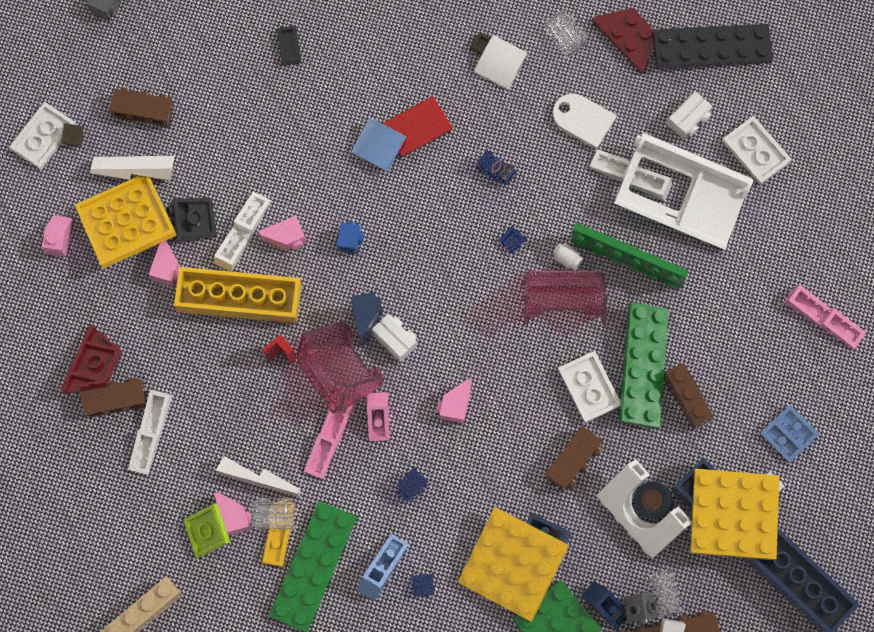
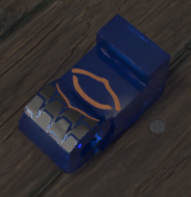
(496, 168)

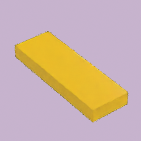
(276, 547)

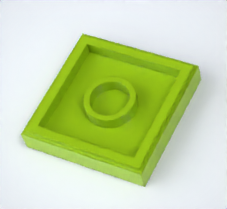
(206, 530)

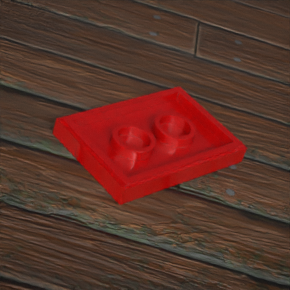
(420, 125)

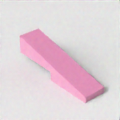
(823, 316)
(328, 442)

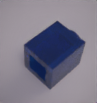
(412, 485)

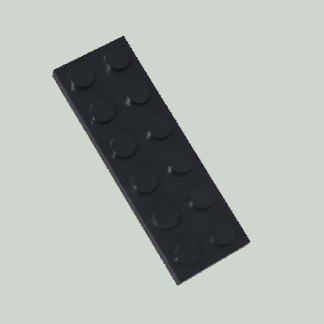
(712, 46)

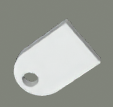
(584, 119)

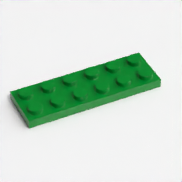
(628, 255)
(643, 365)
(313, 566)

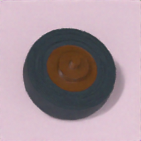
(653, 499)

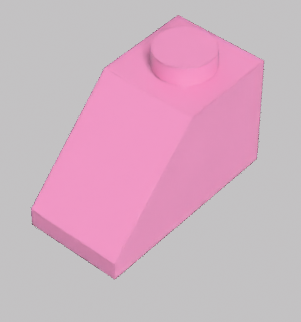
(284, 234)
(57, 236)
(165, 266)
(455, 403)
(378, 416)
(233, 515)

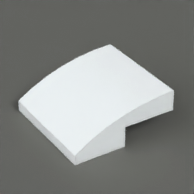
(500, 62)

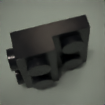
(192, 218)

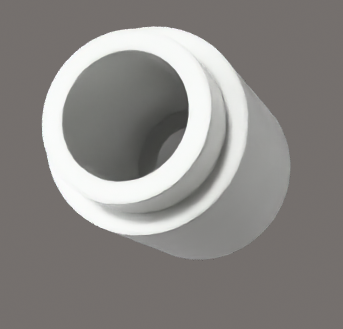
(567, 256)

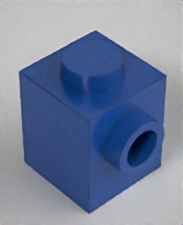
(349, 237)

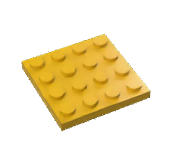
(125, 220)
(735, 514)
(513, 564)

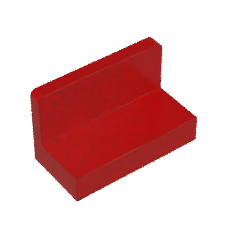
(277, 346)

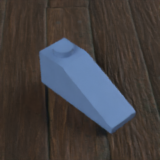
(382, 567)

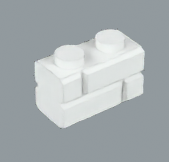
(689, 116)
(394, 337)

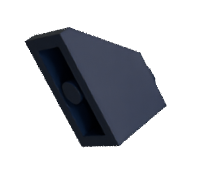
(549, 528)
(604, 604)

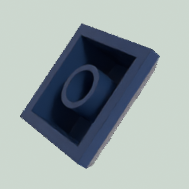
(366, 314)

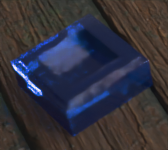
(512, 240)
(423, 585)

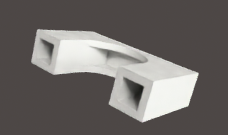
(618, 500)

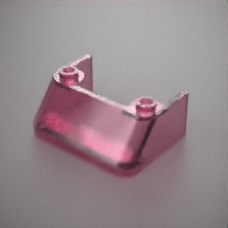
(564, 292)

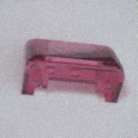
(335, 366)

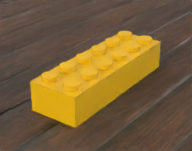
(238, 295)

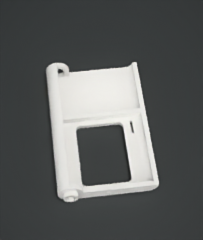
(709, 203)

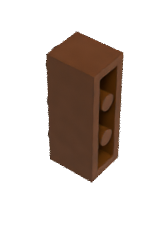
(141, 107)
(688, 396)
(114, 398)
(574, 459)

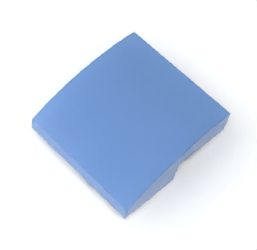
(378, 144)
(789, 433)

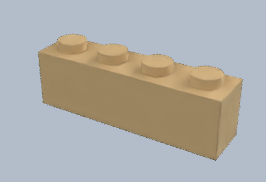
(146, 608)

